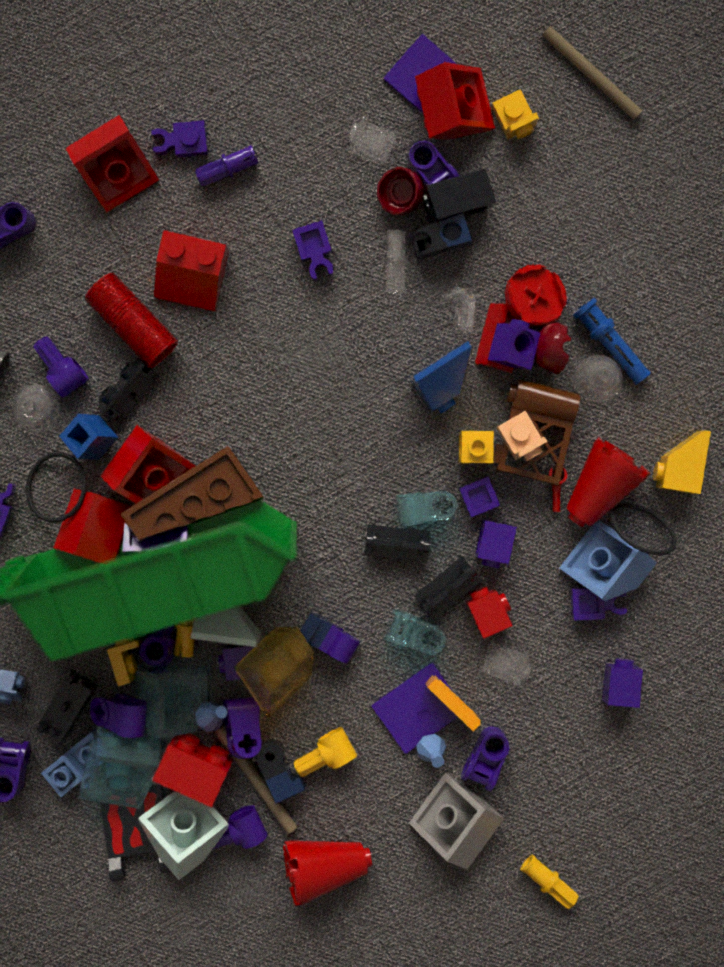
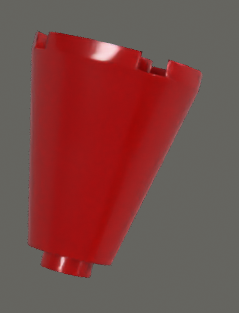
(603, 483)
(322, 867)

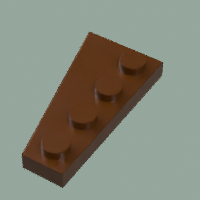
(198, 494)

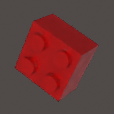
(193, 768)

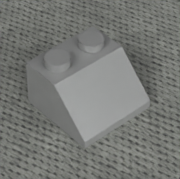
(456, 821)

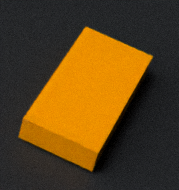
(453, 702)

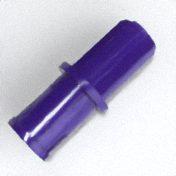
(226, 166)

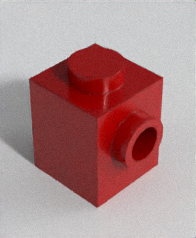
(489, 611)

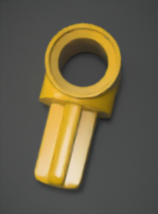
(333, 749)

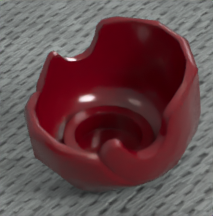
(400, 191)
(549, 350)

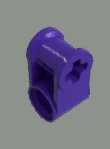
(436, 170)
(10, 233)
(120, 714)
(241, 724)
(485, 764)
(13, 766)

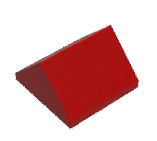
(94, 529)

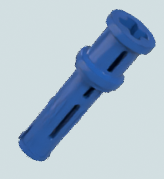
(637, 371)

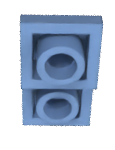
(69, 768)

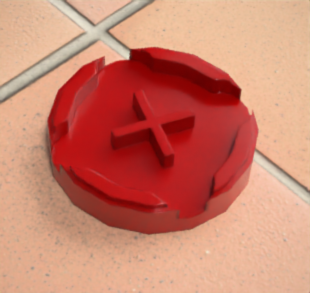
(535, 295)

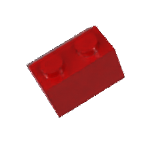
(454, 101)
(112, 163)
(190, 270)
(144, 466)

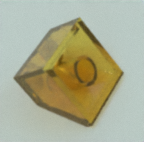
(276, 667)

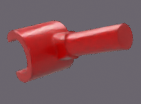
(557, 489)

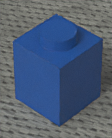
(88, 436)

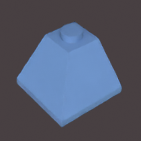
(607, 563)

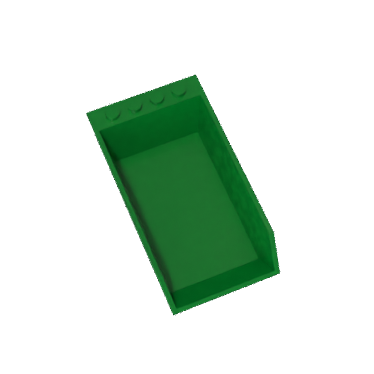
(89, 604)

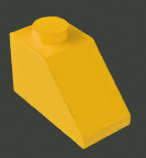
(684, 465)

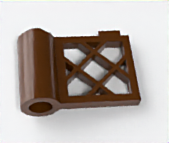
(543, 406)

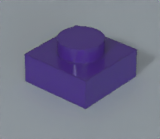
(479, 496)

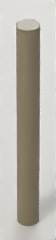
(592, 73)
(260, 786)

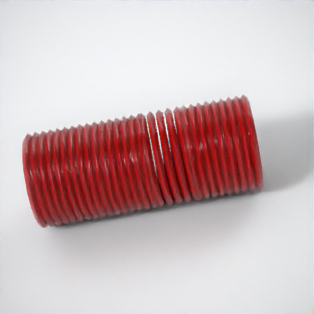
(135, 322)

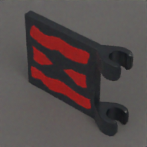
(125, 834)

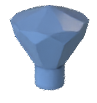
(210, 716)
(431, 749)

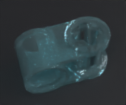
(419, 507)
(413, 632)

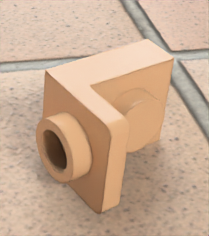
(521, 437)

